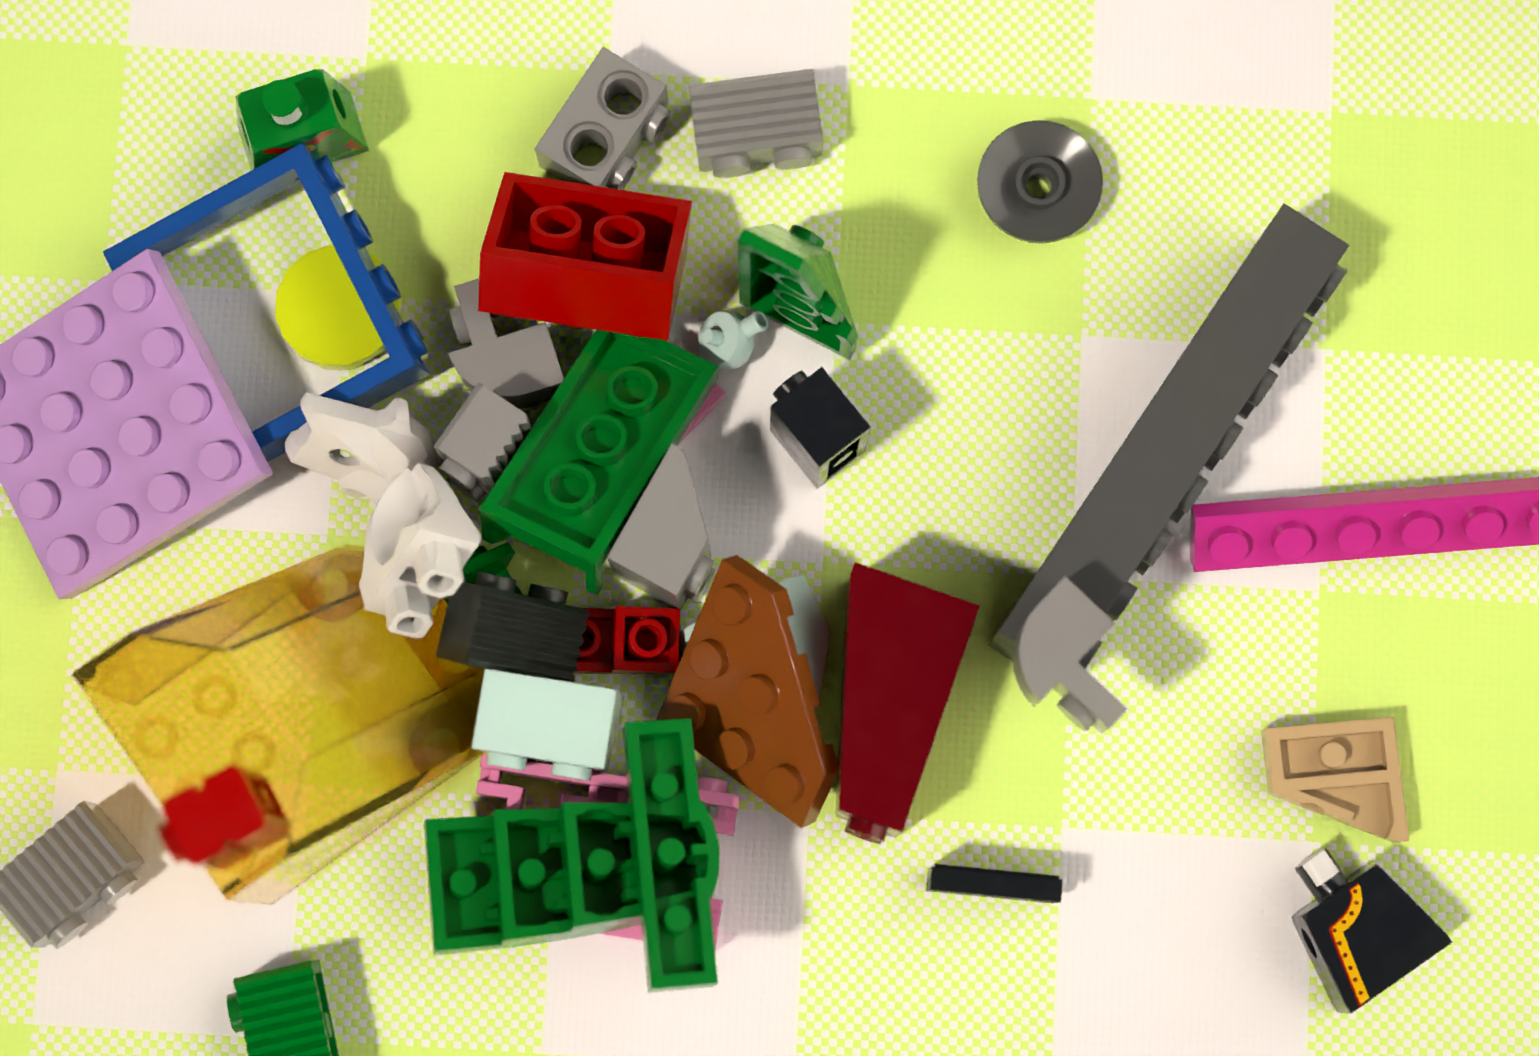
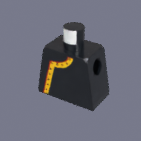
(1361, 930)

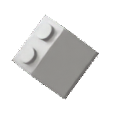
(666, 539)

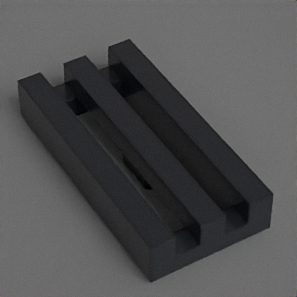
(994, 883)

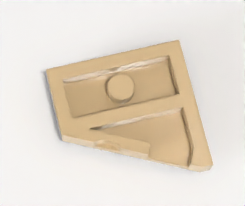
(1341, 773)

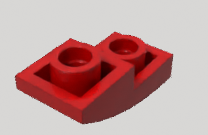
(630, 641)

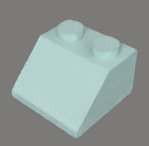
(546, 722)

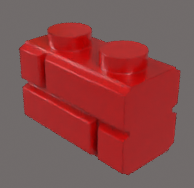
(223, 819)

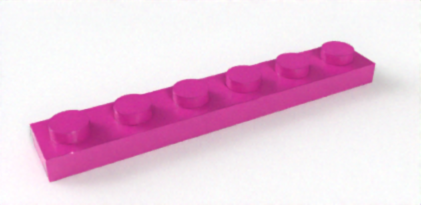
(1364, 524)

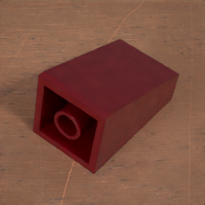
(895, 685)

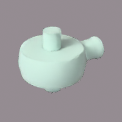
(729, 337)

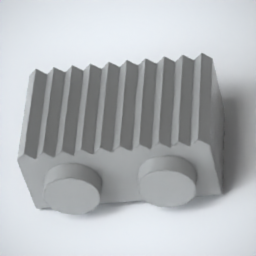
(756, 122)
(481, 441)
(66, 876)

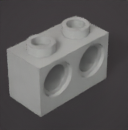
(588, 121)

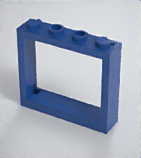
(349, 239)

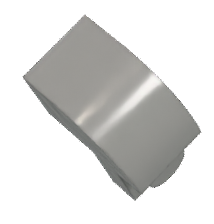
(514, 366)
(1048, 656)

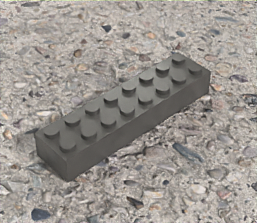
(1190, 421)

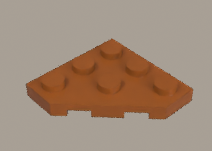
(753, 694)

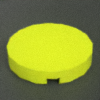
(324, 313)

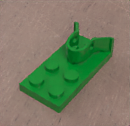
(597, 449)

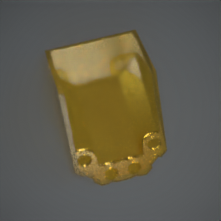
(302, 692)

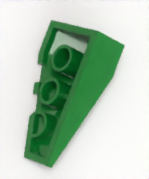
(795, 285)

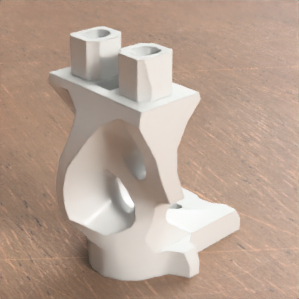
(418, 527)

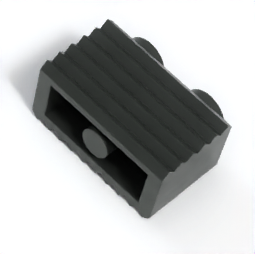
(511, 631)

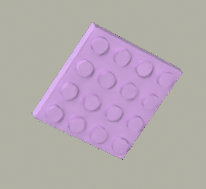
(117, 426)

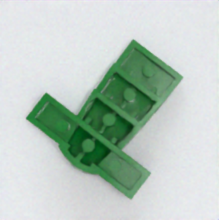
(589, 867)

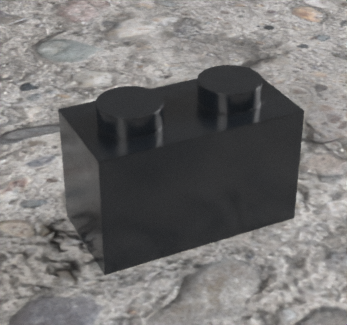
(817, 425)

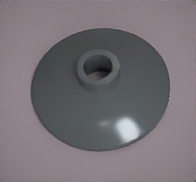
(1044, 153)

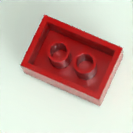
(584, 256)

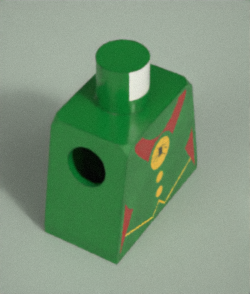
(299, 110)

